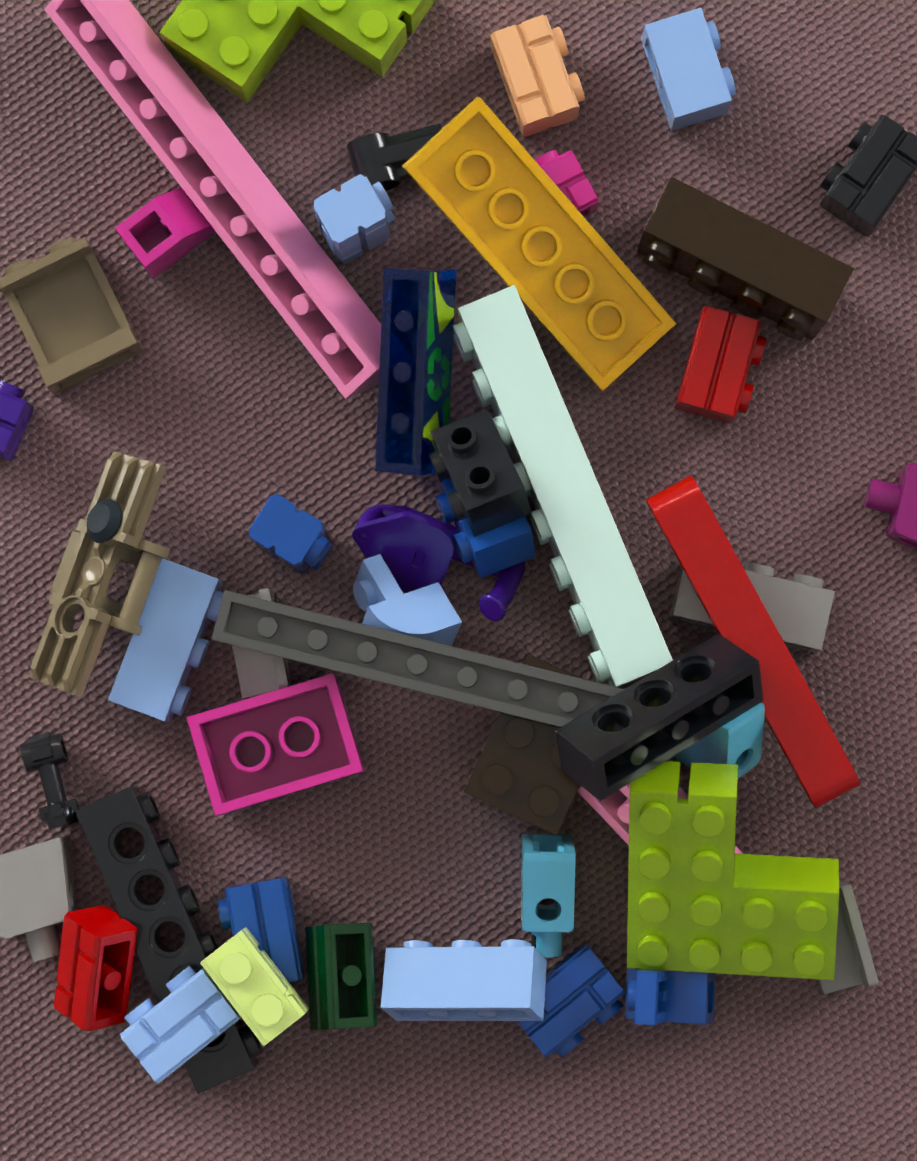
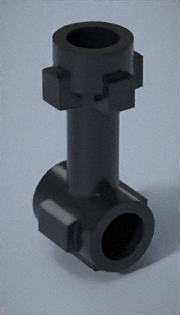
(44, 754)

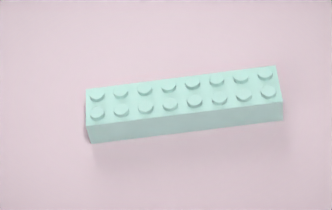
(562, 488)

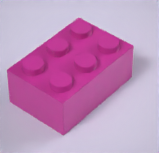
(275, 744)

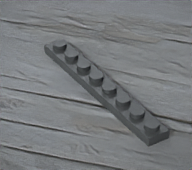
(405, 661)

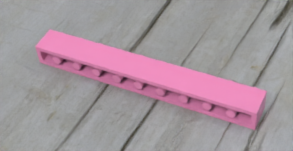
(226, 187)

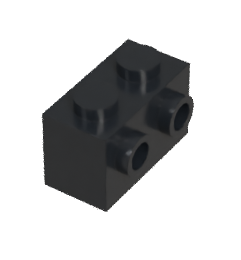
(480, 473)

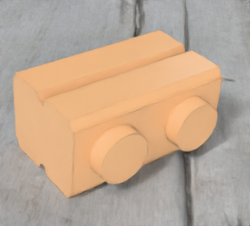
(536, 75)

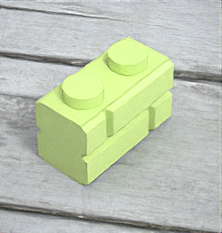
(254, 986)

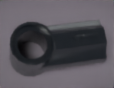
(382, 155)

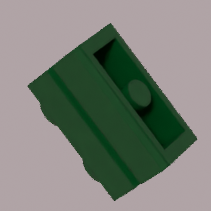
(341, 976)

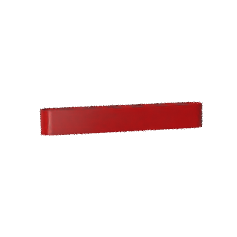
(745, 622)

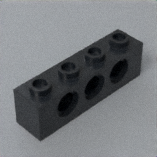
(659, 716)

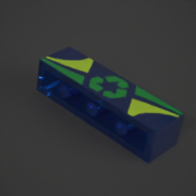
(414, 366)

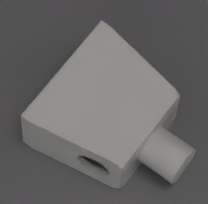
(37, 894)

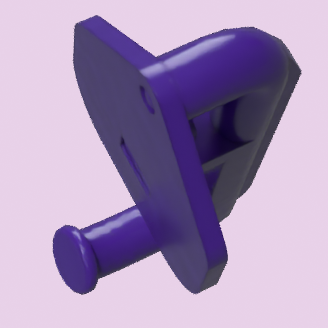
(420, 552)

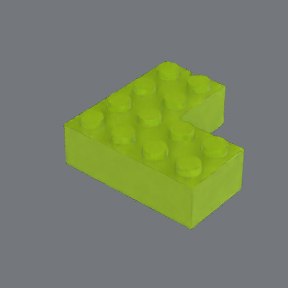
(243, 39)
(715, 909)

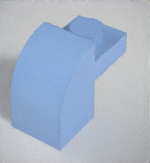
(419, 613)

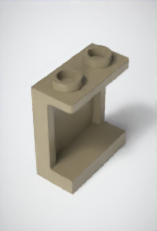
(69, 314)

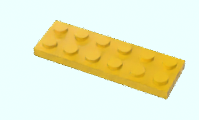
(539, 243)

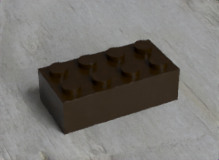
(743, 261)

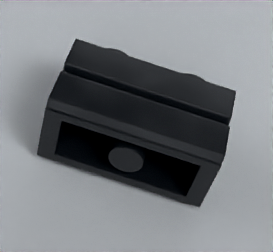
(873, 176)

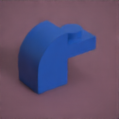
(669, 996)

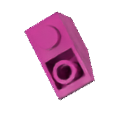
(164, 231)

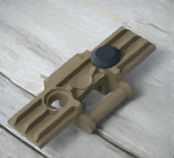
(99, 542)

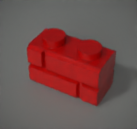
(719, 365)
(95, 967)

